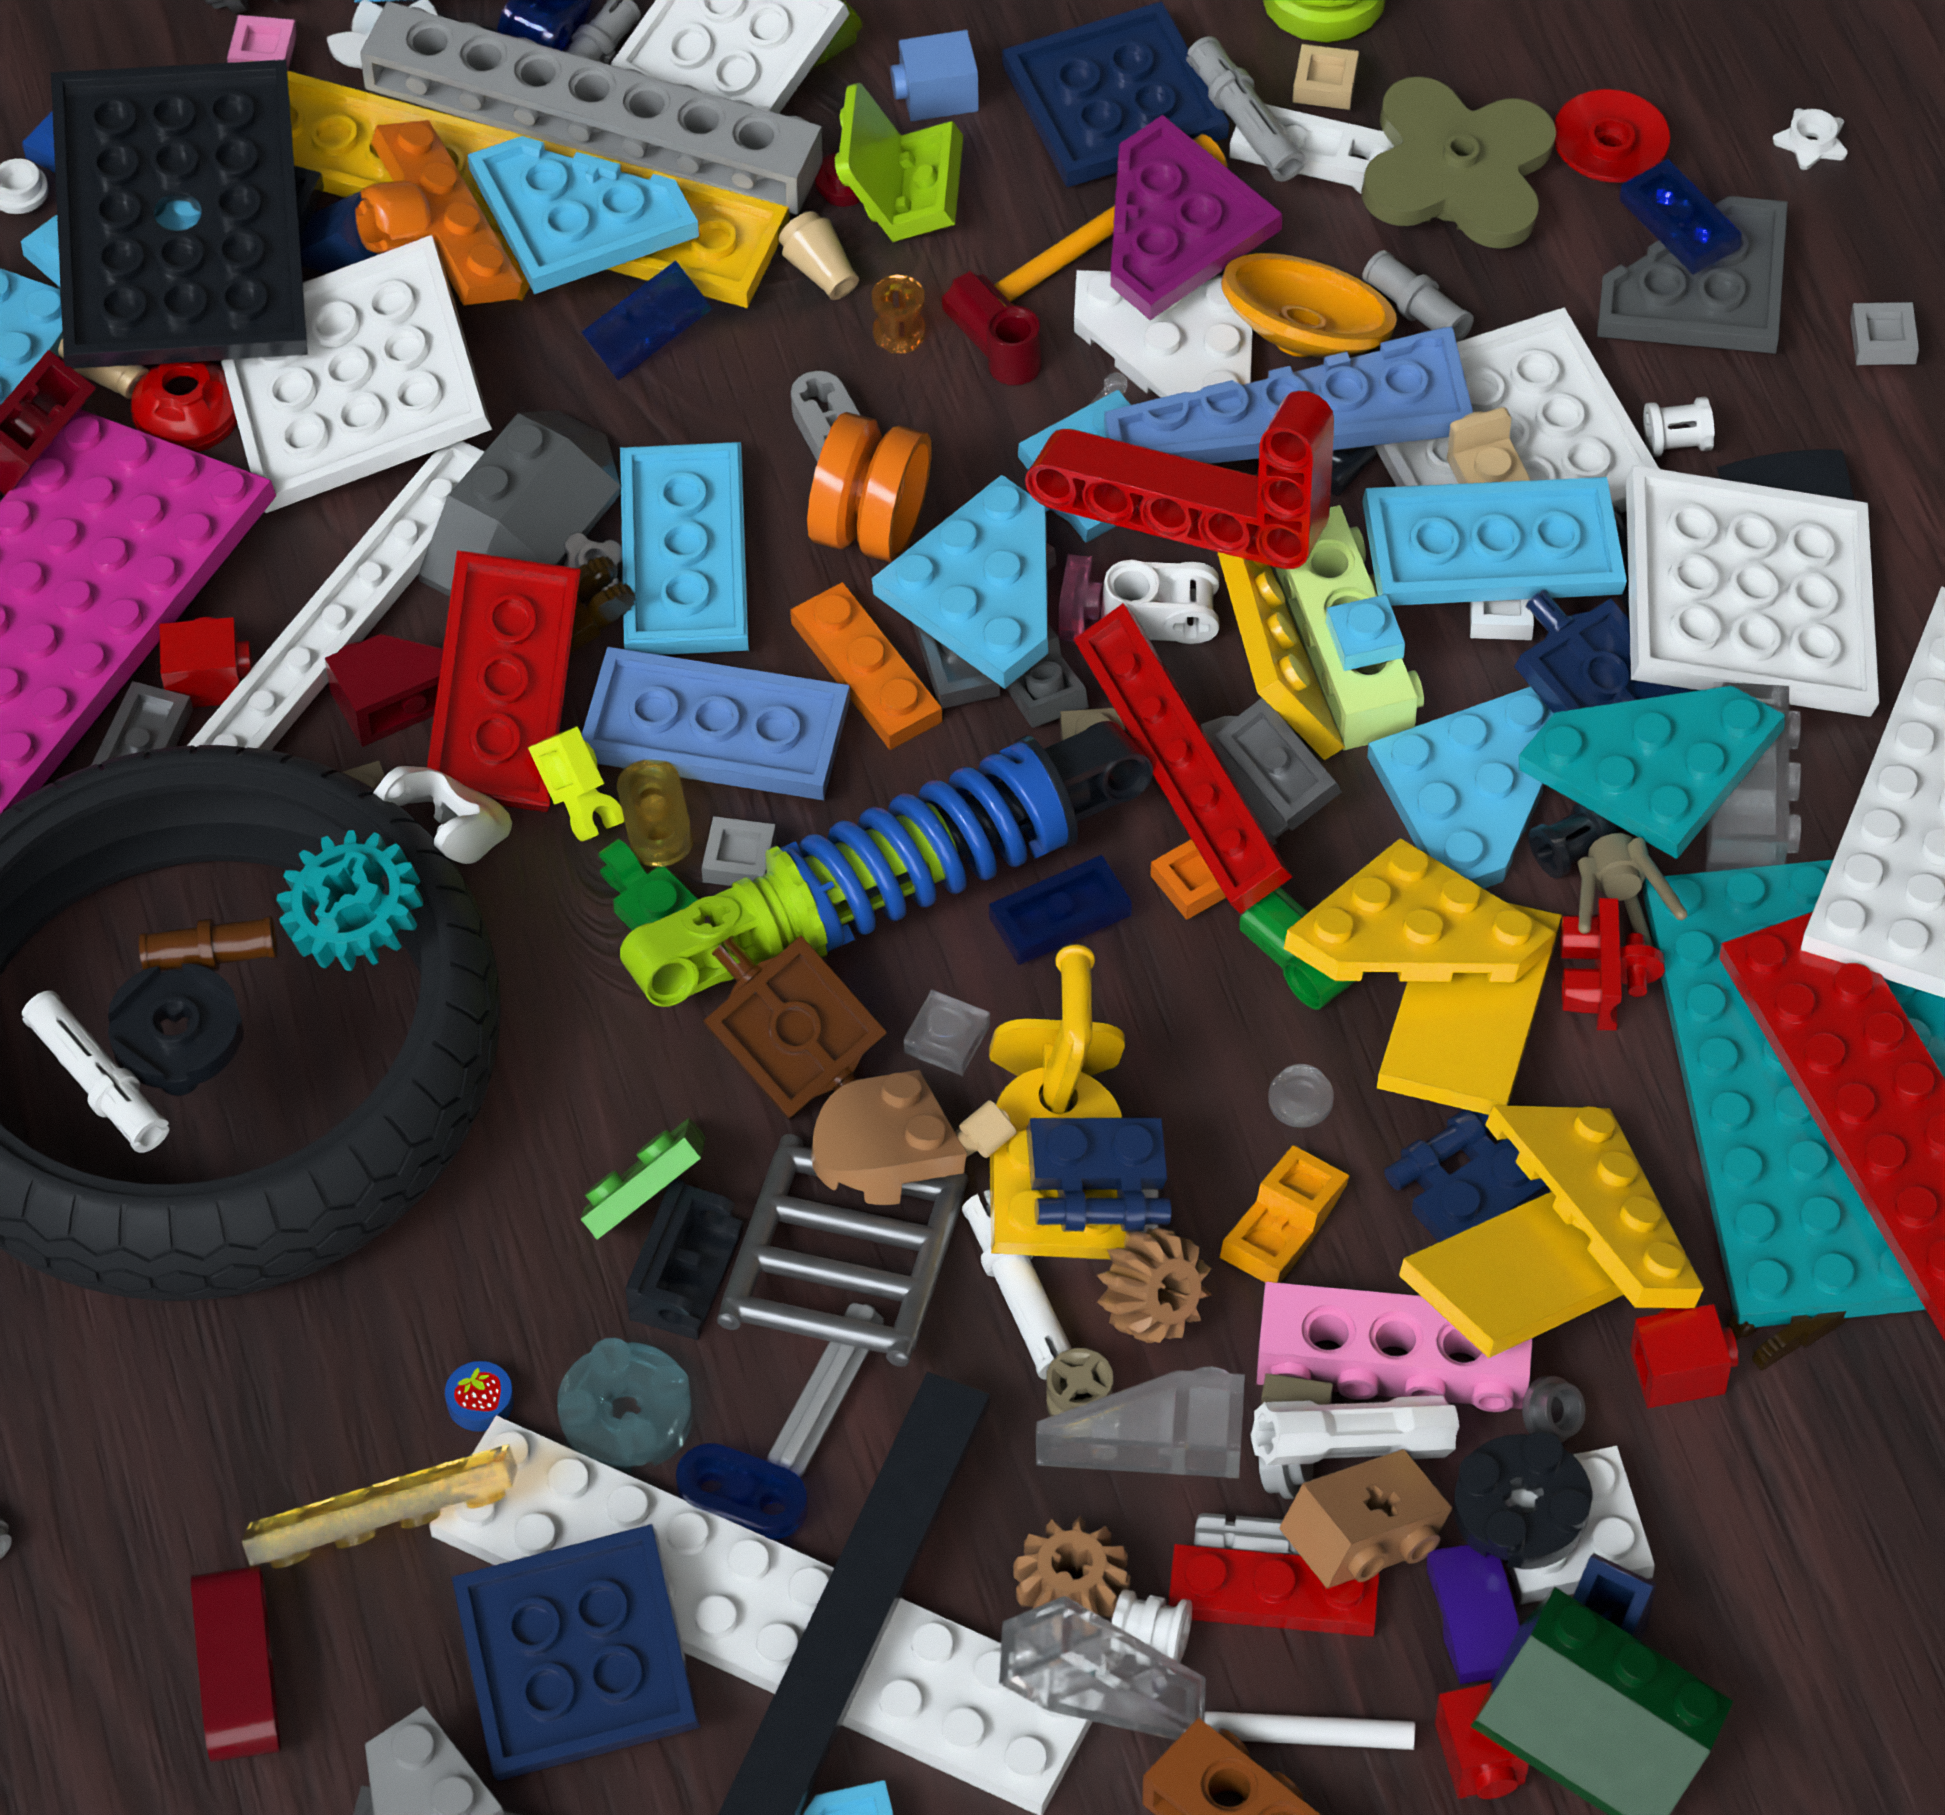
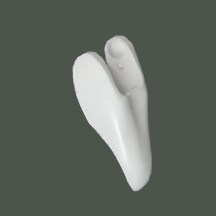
(470, 818)

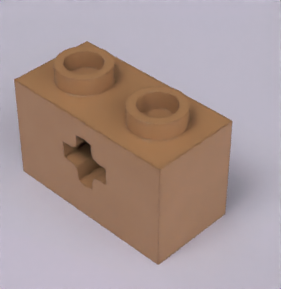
(1366, 1519)

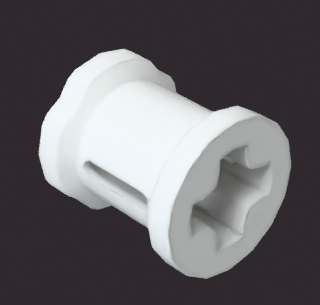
(1696, 415)

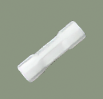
(1309, 1432)

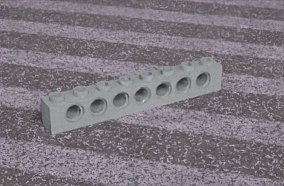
(590, 106)

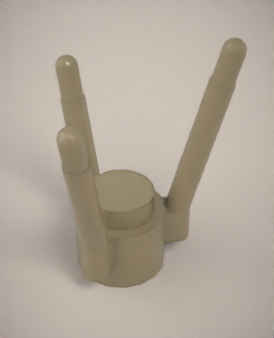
(1618, 869)

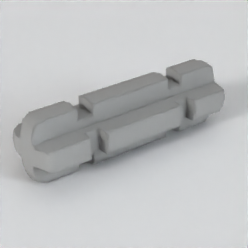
(1244, 1534)

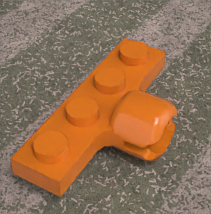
(434, 201)

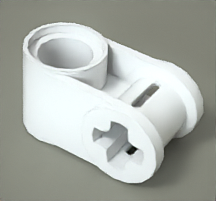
(1164, 598)

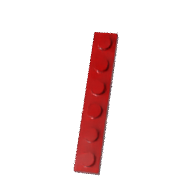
(1183, 759)

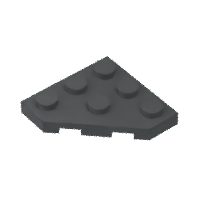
(1722, 306)

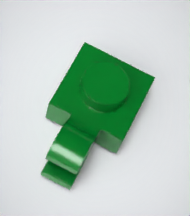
(642, 895)

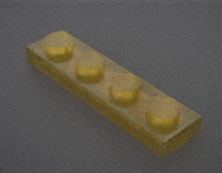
(356, 1515)

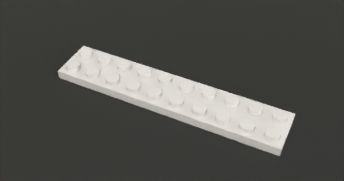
(749, 1602)

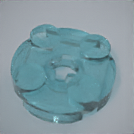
(617, 1371)

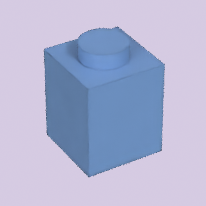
(936, 75)

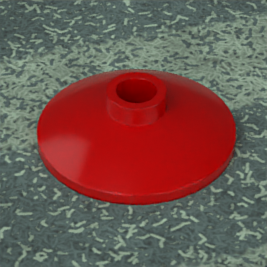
(1611, 135)

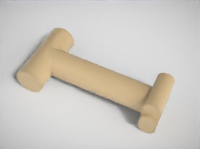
(985, 1130)

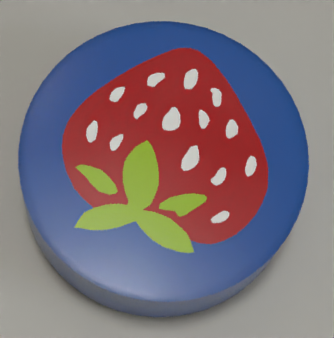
(478, 1394)

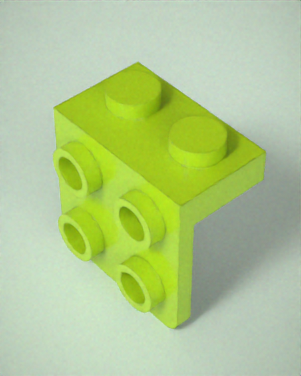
(901, 180)

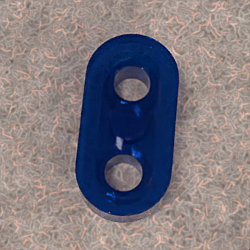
(746, 1489)

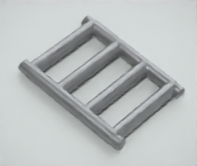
(913, 1290)

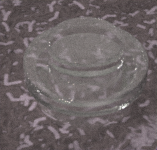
(1301, 1096)

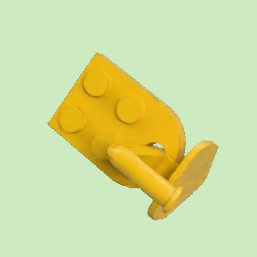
(1052, 1069)

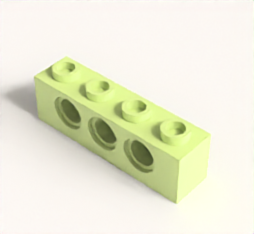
(1360, 704)

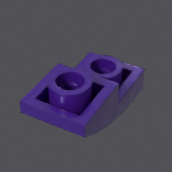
(1475, 1610)

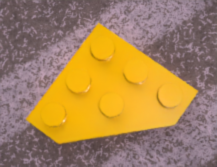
(1416, 921)

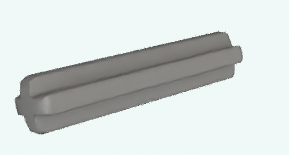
(821, 1398)

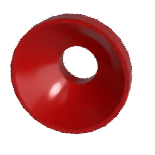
(187, 420)

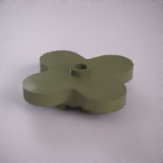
(1458, 162)

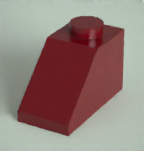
(384, 685)

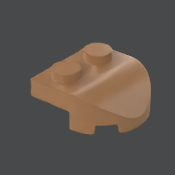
(883, 1136)

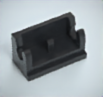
(683, 1260)

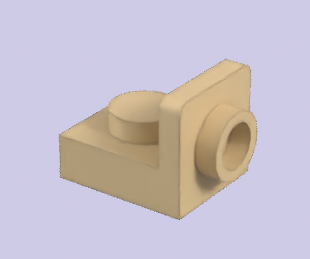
(1482, 449)

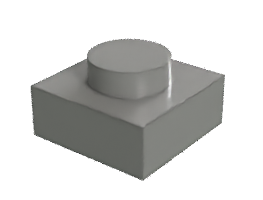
(1884, 333)
(736, 850)

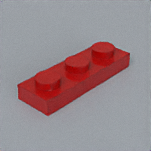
(1269, 1592)

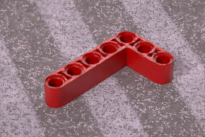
(1239, 514)

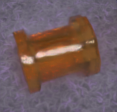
(911, 303)

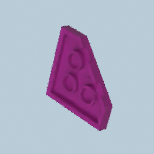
(1178, 218)

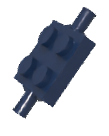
(1583, 658)

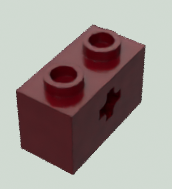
(37, 415)

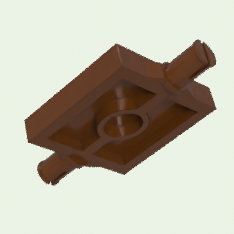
(791, 1024)

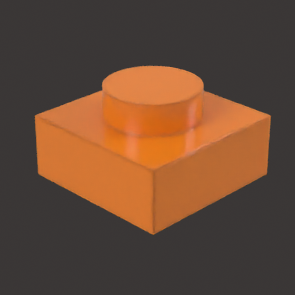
(1186, 880)

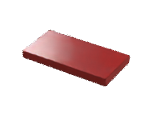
(502, 674)

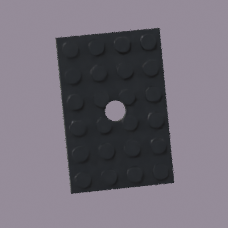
(162, 137)

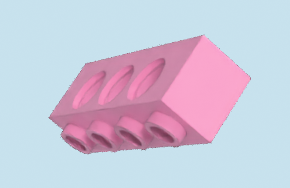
(1367, 1323)

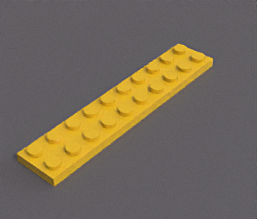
(335, 133)

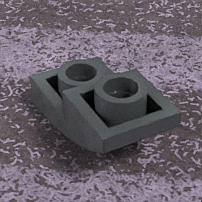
(1048, 687)

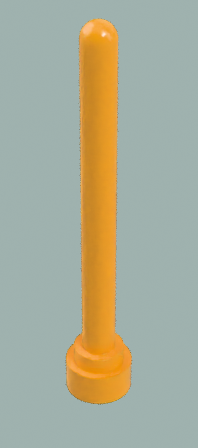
(1075, 243)

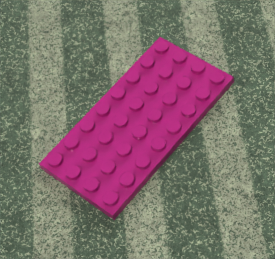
(92, 559)

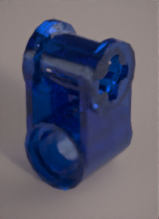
(544, 21)

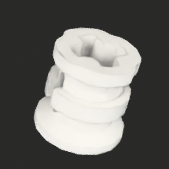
(1155, 1622)

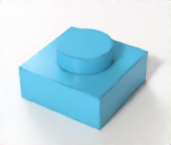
(1365, 632)

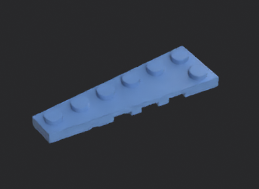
(1376, 399)

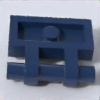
(1098, 1156)
(1473, 1193)

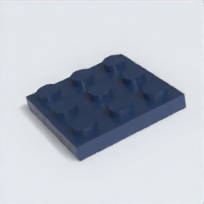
(1105, 84)
(575, 1652)

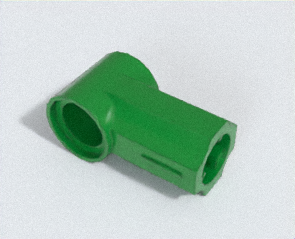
(1267, 927)

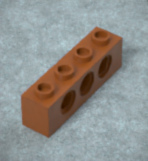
(1215, 1762)

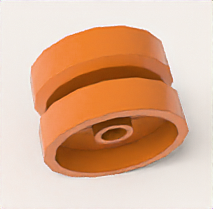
(869, 487)

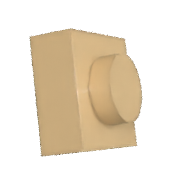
(1325, 76)

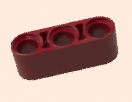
(235, 1664)

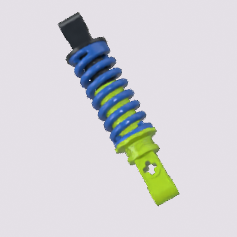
(891, 856)

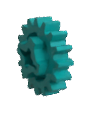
(350, 900)

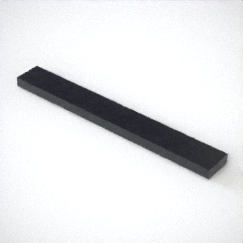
(858, 1600)

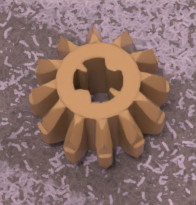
(1154, 1285)
(1088, 1558)

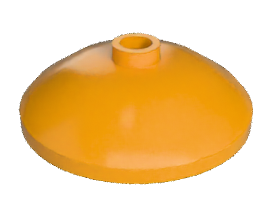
(1307, 305)

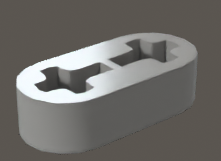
(807, 413)

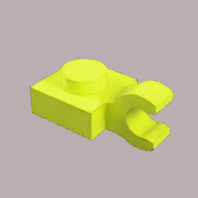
(572, 777)

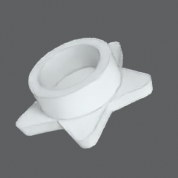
(1816, 124)

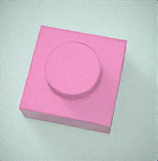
(262, 39)

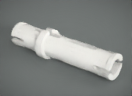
(110, 1089)
(1021, 1291)

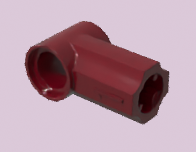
(998, 328)

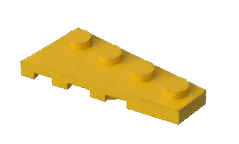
(1277, 654)
(1605, 1194)

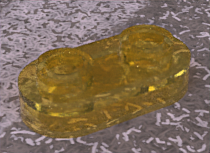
(655, 812)

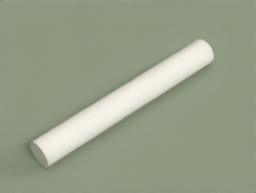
(1315, 1730)

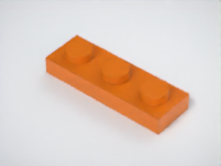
(865, 659)

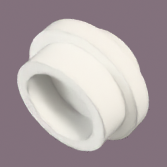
(21, 186)

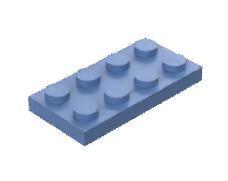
(717, 722)

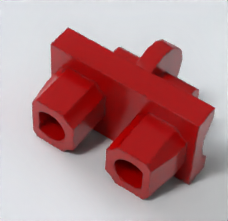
(1600, 988)

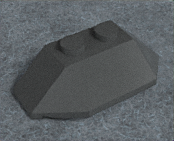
(525, 495)

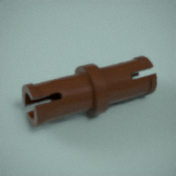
(209, 944)

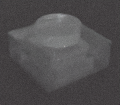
(946, 1032)

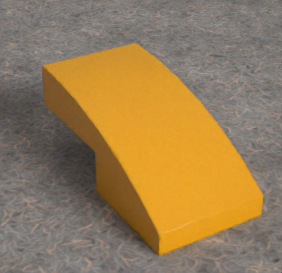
(1285, 1217)

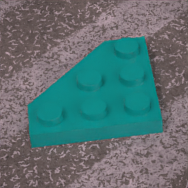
(1656, 760)

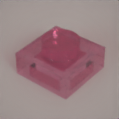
(1079, 597)

